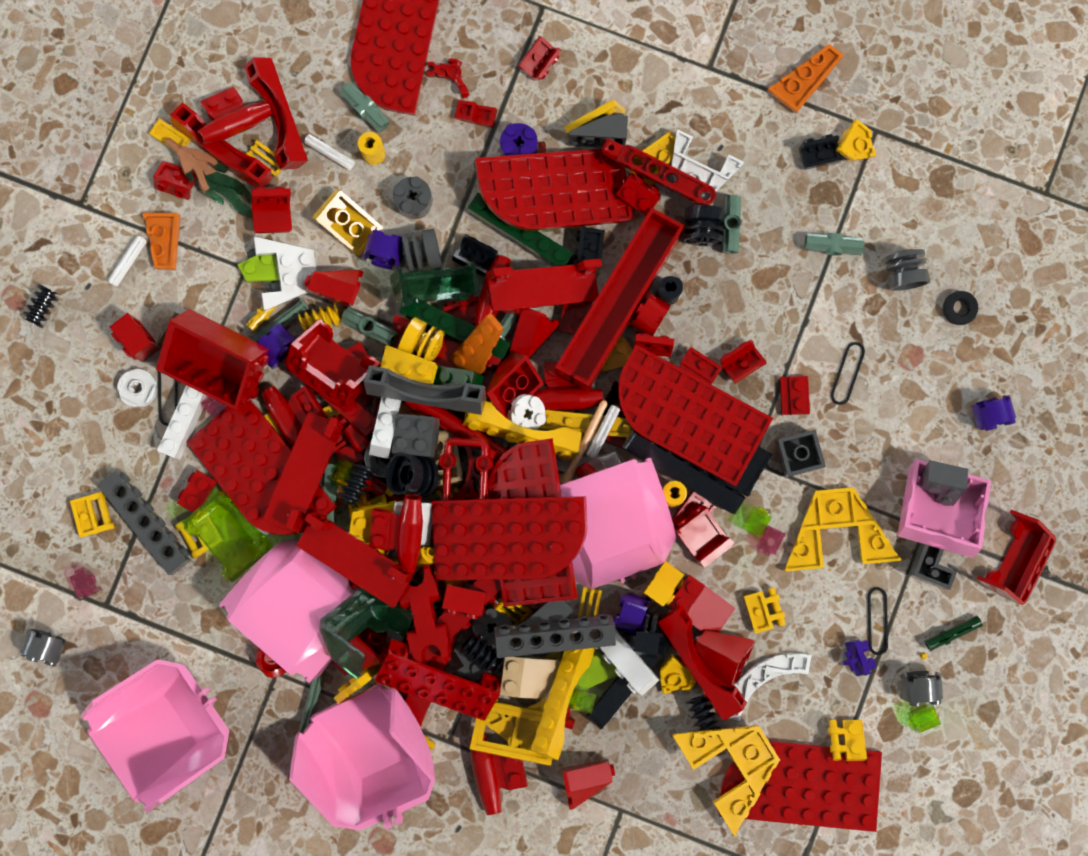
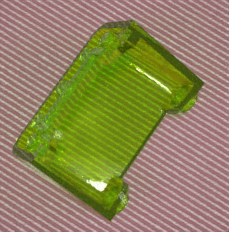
(228, 535)

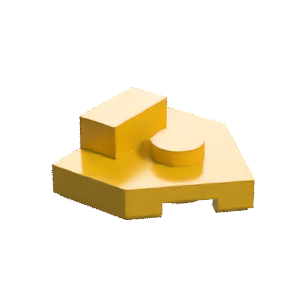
(856, 142)
(675, 675)

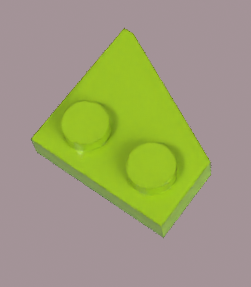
(260, 268)
(597, 673)

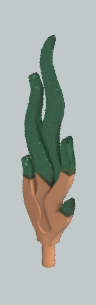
(209, 179)

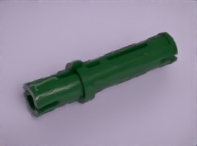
(949, 635)

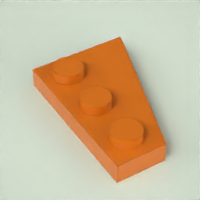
(163, 236)

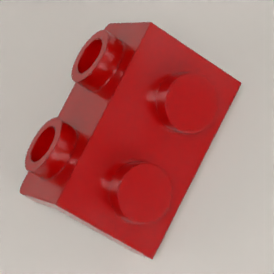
(539, 59)
(639, 193)
(742, 361)
(197, 491)

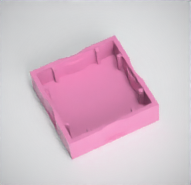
(945, 527)

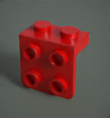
(271, 210)

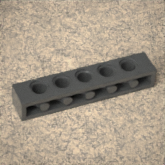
(110, 487)
(561, 642)

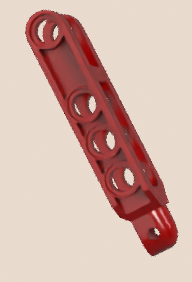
(685, 185)

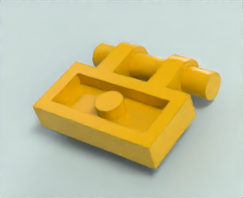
(758, 610)
(853, 739)

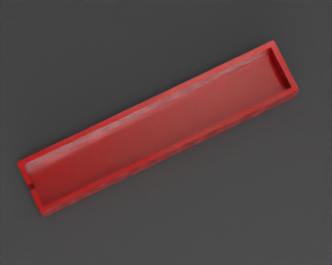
(619, 299)

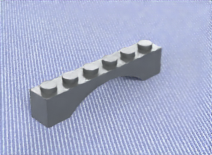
(459, 397)

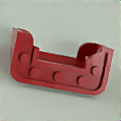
(328, 365)

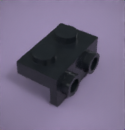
(819, 152)
(590, 244)
(475, 251)

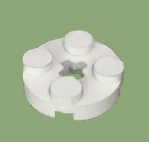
(141, 398)
(533, 405)

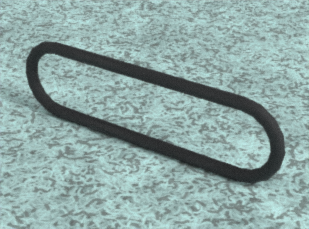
(840, 370)
(160, 404)
(886, 621)

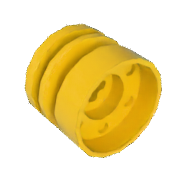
(425, 344)

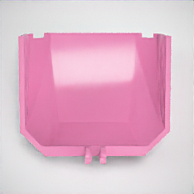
(626, 523)
(283, 604)
(157, 732)
(363, 760)

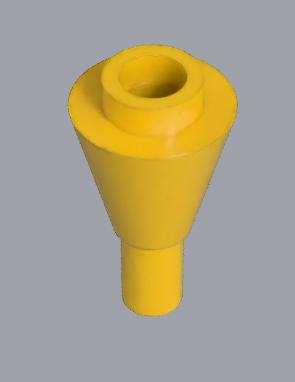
(426, 557)

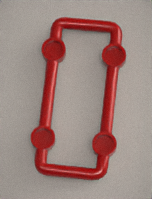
(448, 460)

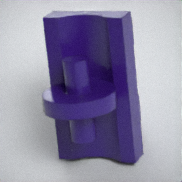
(857, 659)

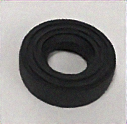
(971, 303)

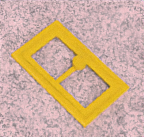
(511, 750)

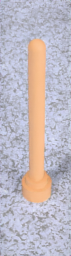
(569, 475)

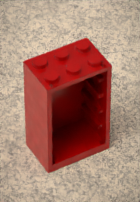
(212, 359)

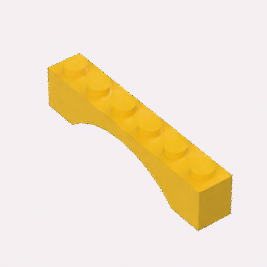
(495, 424)
(550, 732)

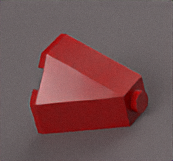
(335, 286)
(532, 332)
(370, 644)
(724, 654)
(586, 780)

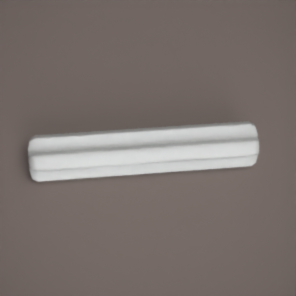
(329, 152)
(127, 261)
(603, 431)

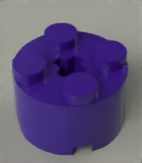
(516, 134)
(383, 250)
(278, 344)
(994, 412)
(632, 614)

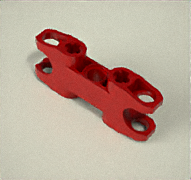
(427, 631)

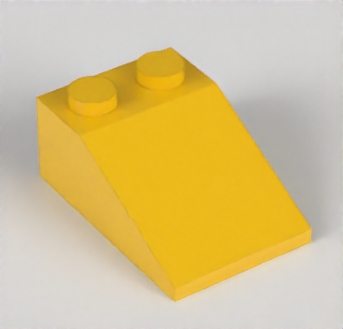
(346, 221)

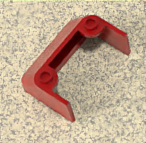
(1023, 561)

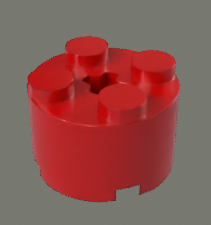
(650, 314)

